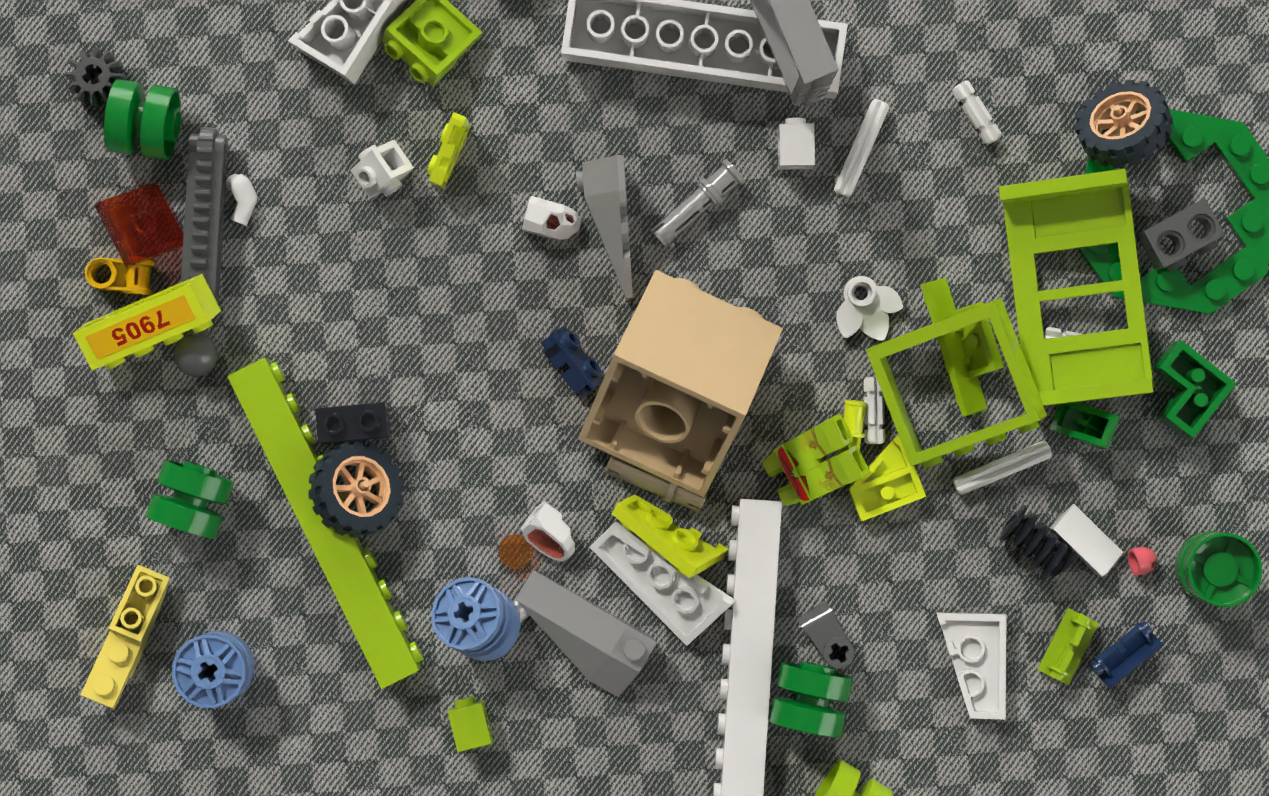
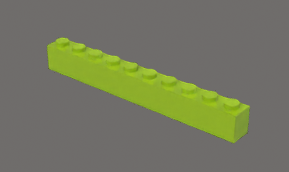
(340, 557)

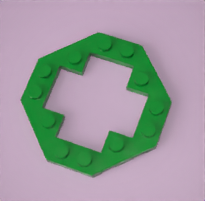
(1249, 223)

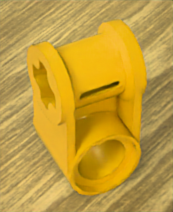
(130, 280)

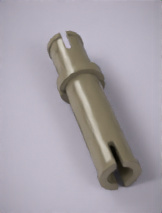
(654, 484)

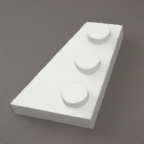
(979, 659)

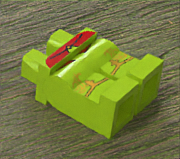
(808, 471)

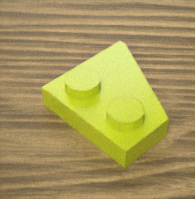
(452, 143)
(888, 484)

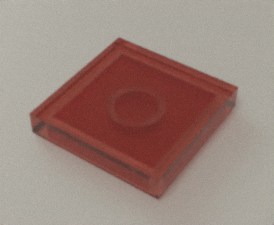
(140, 224)

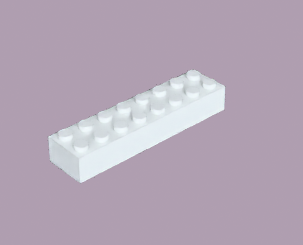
(682, 41)

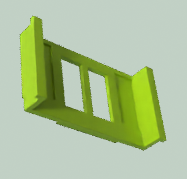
(1068, 216)

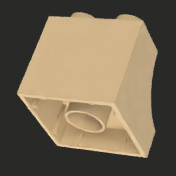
(680, 383)

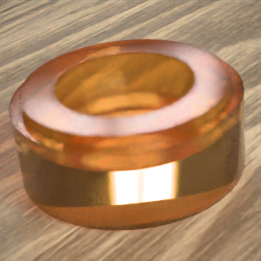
(515, 551)

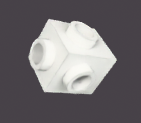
(381, 169)

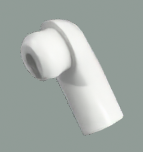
(245, 196)

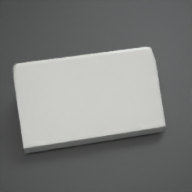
(1086, 540)

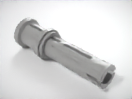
(709, 192)

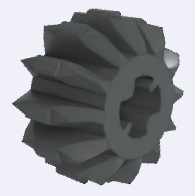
(84, 75)

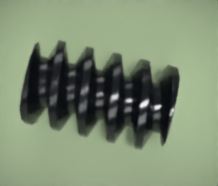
(1035, 544)

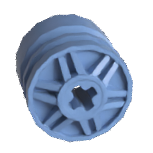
(491, 626)
(231, 679)

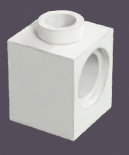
(796, 144)

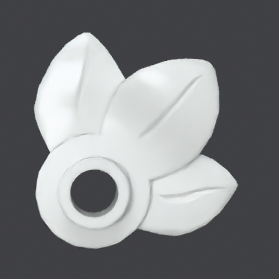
(867, 314)

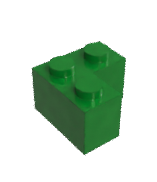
(1199, 388)

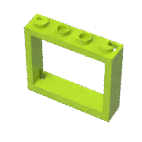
(992, 434)

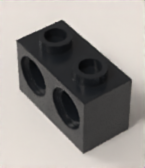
(353, 422)

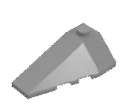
(607, 201)
(593, 639)

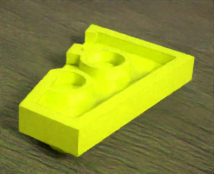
(676, 544)

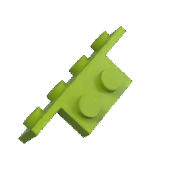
(966, 350)

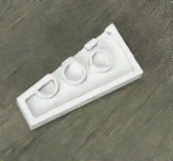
(680, 602)

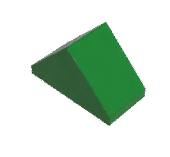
(1085, 424)

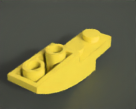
(127, 637)

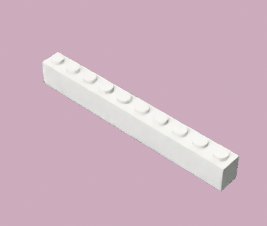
(749, 648)

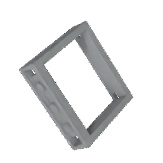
(797, 48)

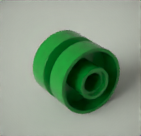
(134, 119)
(192, 489)
(1218, 568)
(813, 689)

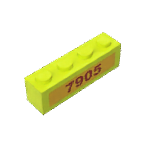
(148, 322)

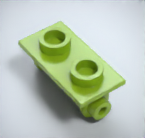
(1068, 646)

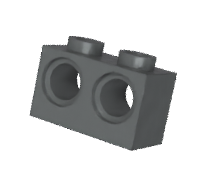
(1178, 230)

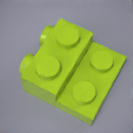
(430, 38)

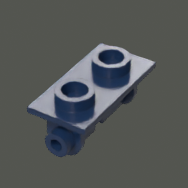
(565, 347)
(1126, 655)

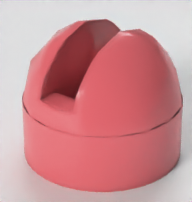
(1141, 560)

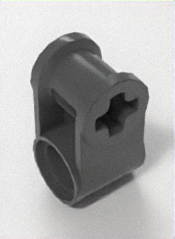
(824, 631)

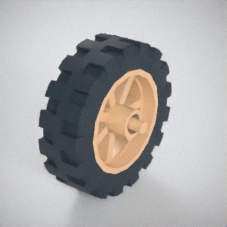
(1116, 111)
(383, 476)

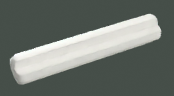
(861, 148)
(1002, 467)

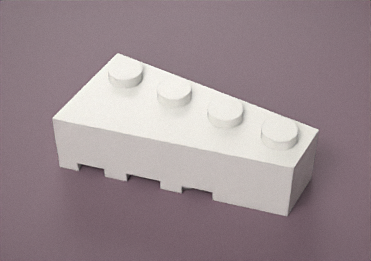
(346, 34)

